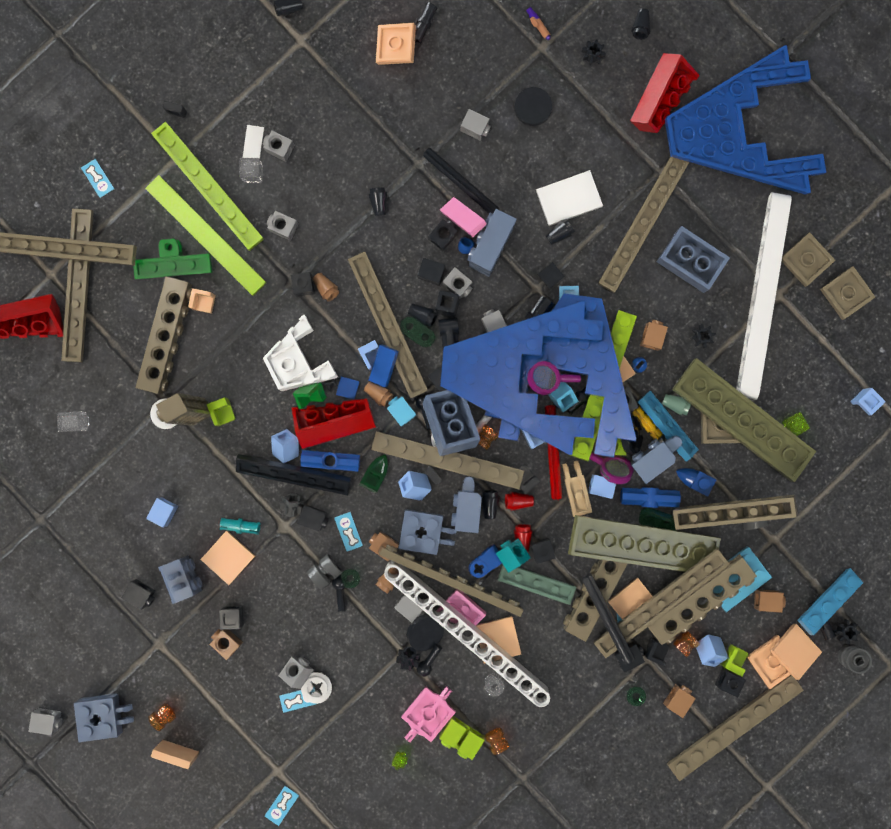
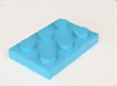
(762, 577)

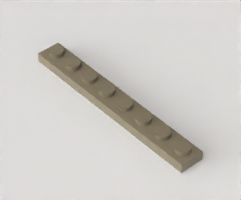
(643, 224)
(68, 249)
(77, 290)
(387, 324)
(452, 462)
(444, 576)
(665, 600)
(734, 727)

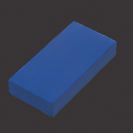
(383, 365)

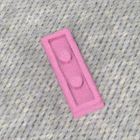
(463, 217)

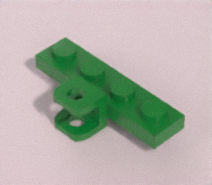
(172, 262)

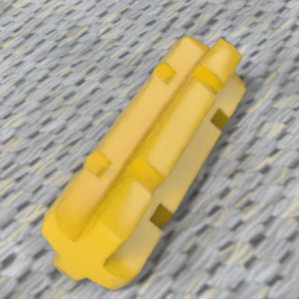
(647, 423)

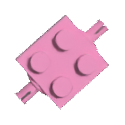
(428, 714)

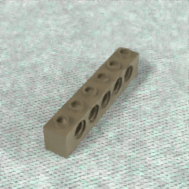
(160, 326)
(183, 410)
(735, 512)
(714, 600)
(583, 628)

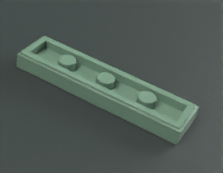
(538, 584)

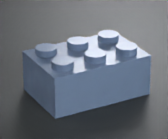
(491, 242)
(693, 259)
(450, 422)

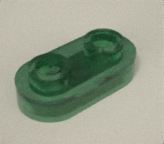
(416, 333)
(657, 519)

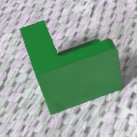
(309, 393)

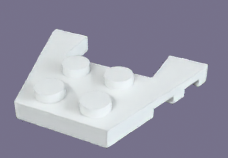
(289, 364)

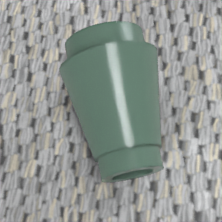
(676, 404)

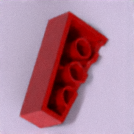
(663, 92)
(31, 317)
(332, 421)

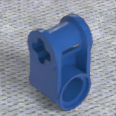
(487, 559)

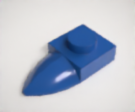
(696, 480)

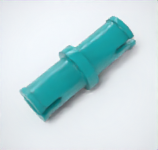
(240, 526)

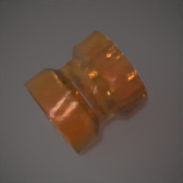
(489, 434)
(686, 643)
(162, 717)
(496, 740)

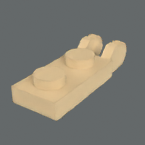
(577, 491)

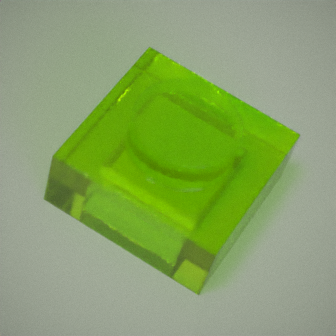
(796, 424)

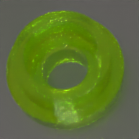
(399, 760)

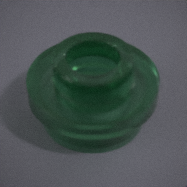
(355, 574)
(640, 700)

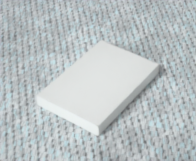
(569, 198)

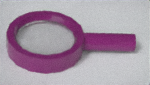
(545, 378)
(615, 470)

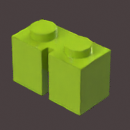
(462, 737)

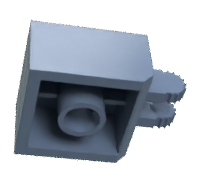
(655, 458)
(467, 508)
(428, 542)
(181, 579)
(109, 710)

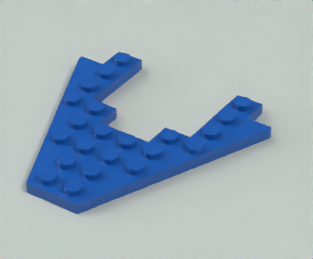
(714, 134)
(587, 358)
(489, 365)

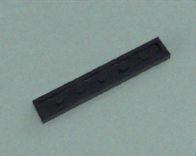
(293, 474)

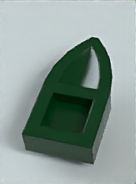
(375, 474)

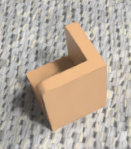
(201, 301)

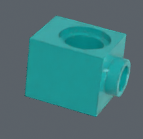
(513, 554)

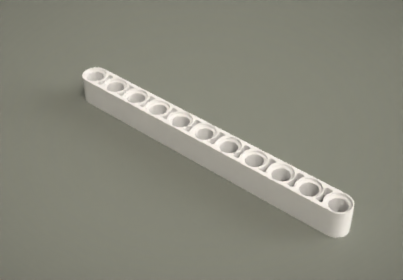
(763, 295)
(471, 642)

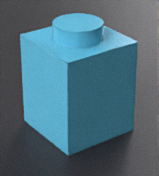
(563, 397)
(401, 410)

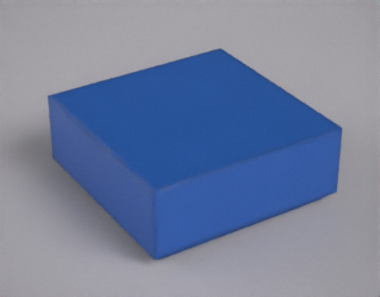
(347, 388)

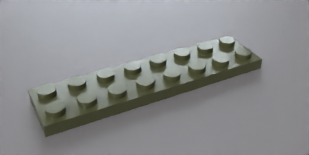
(744, 420)
(639, 544)

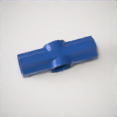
(317, 459)
(650, 497)

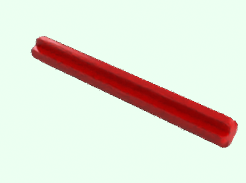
(554, 463)

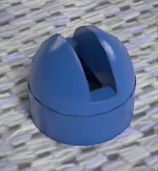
(465, 245)
(636, 361)

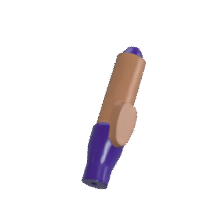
(535, 20)

